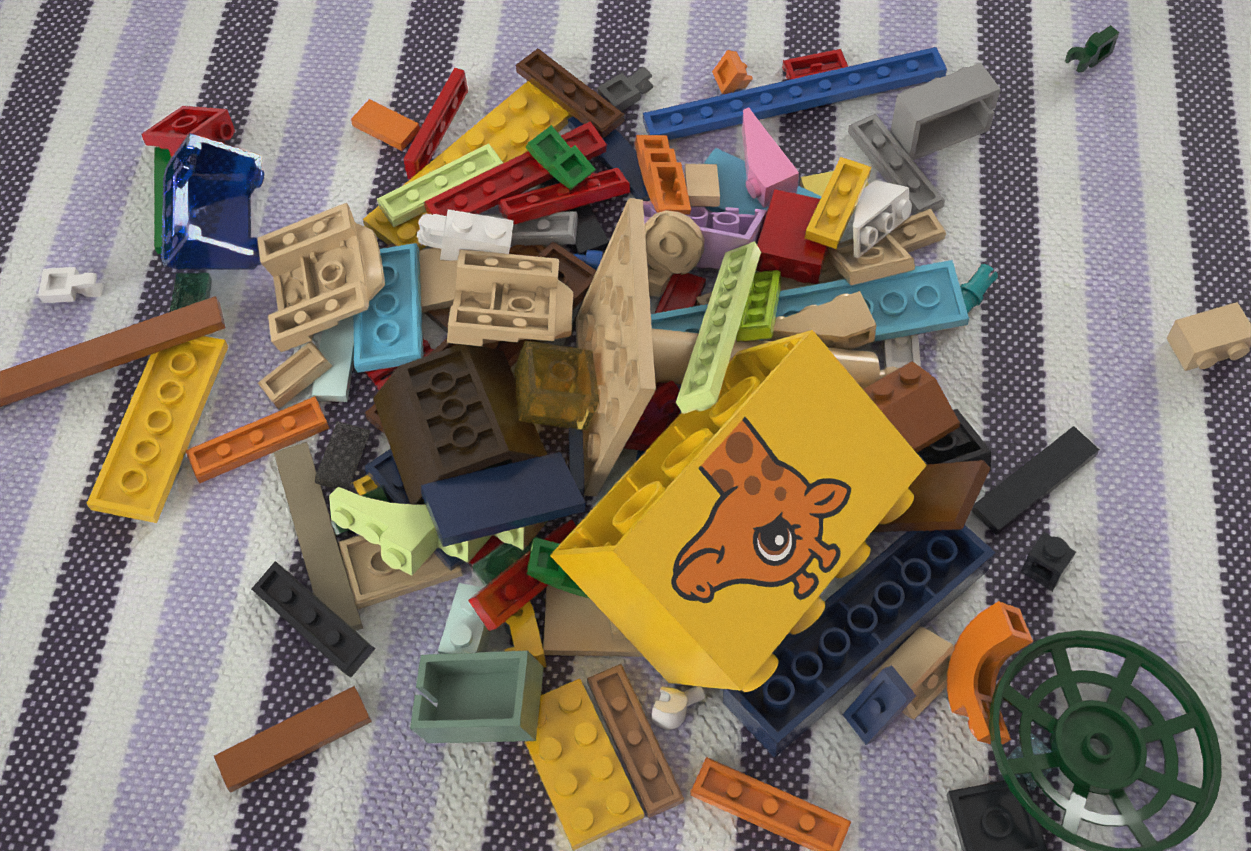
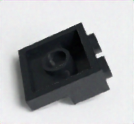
(957, 446)

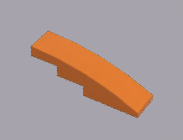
(662, 174)

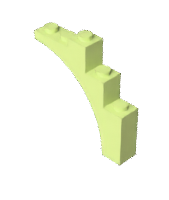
(408, 531)

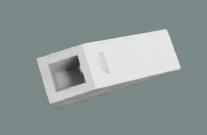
(878, 213)

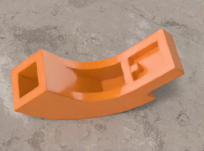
(977, 661)

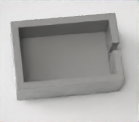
(945, 111)

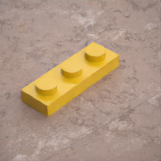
(838, 202)

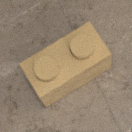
(1211, 337)

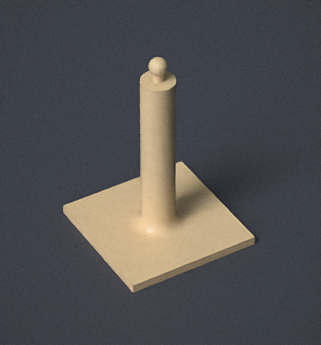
(635, 356)

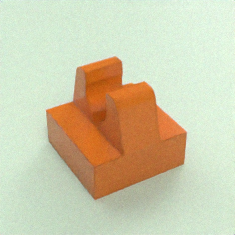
(731, 73)

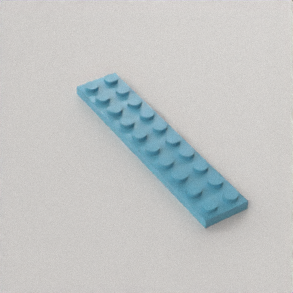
(899, 304)

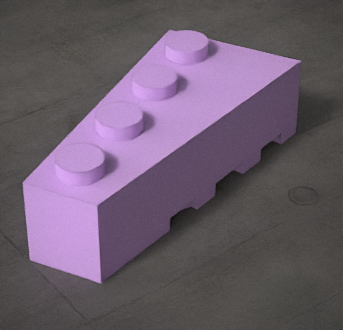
(720, 230)

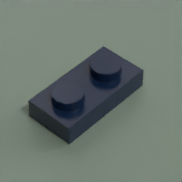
(879, 704)

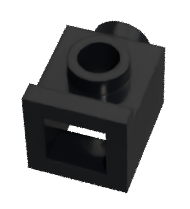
(1052, 554)

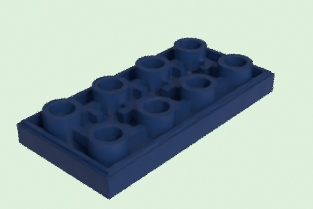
(502, 498)

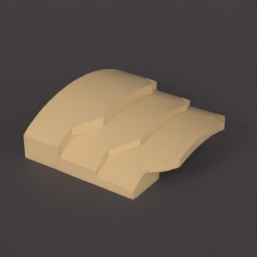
(320, 273)
(508, 299)

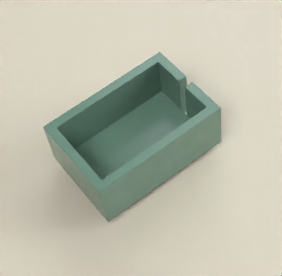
(478, 697)

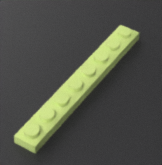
(718, 330)

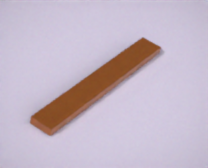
(110, 350)

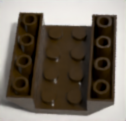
(453, 416)

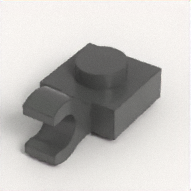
(626, 91)

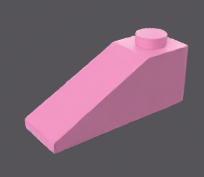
(765, 162)

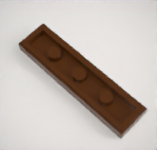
(569, 92)

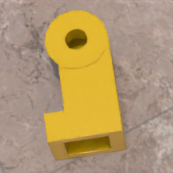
(525, 633)

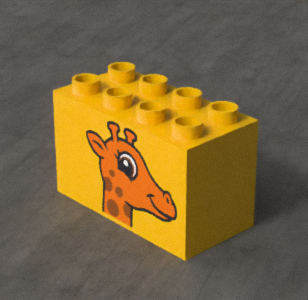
(743, 516)

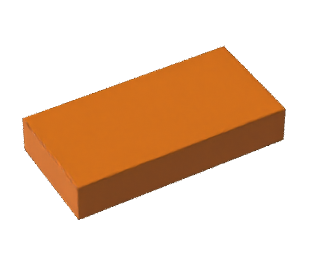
(385, 124)

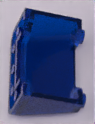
(209, 207)

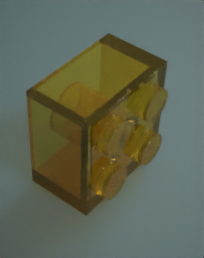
(556, 385)

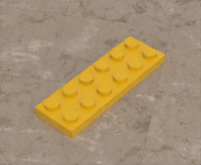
(157, 430)

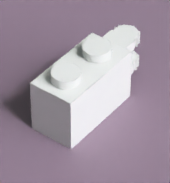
(464, 232)

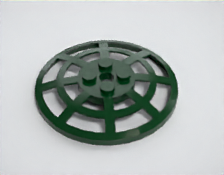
(1116, 730)

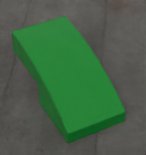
(560, 160)
(545, 569)

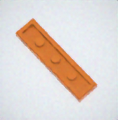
(257, 439)
(769, 807)

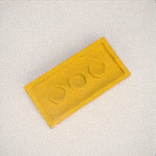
(581, 767)

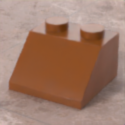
(914, 405)

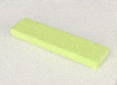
(409, 199)

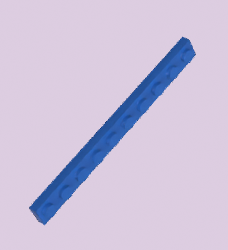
(796, 94)

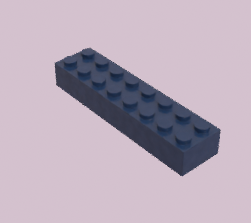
(859, 631)

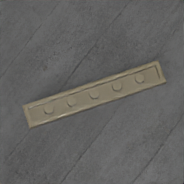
(316, 532)

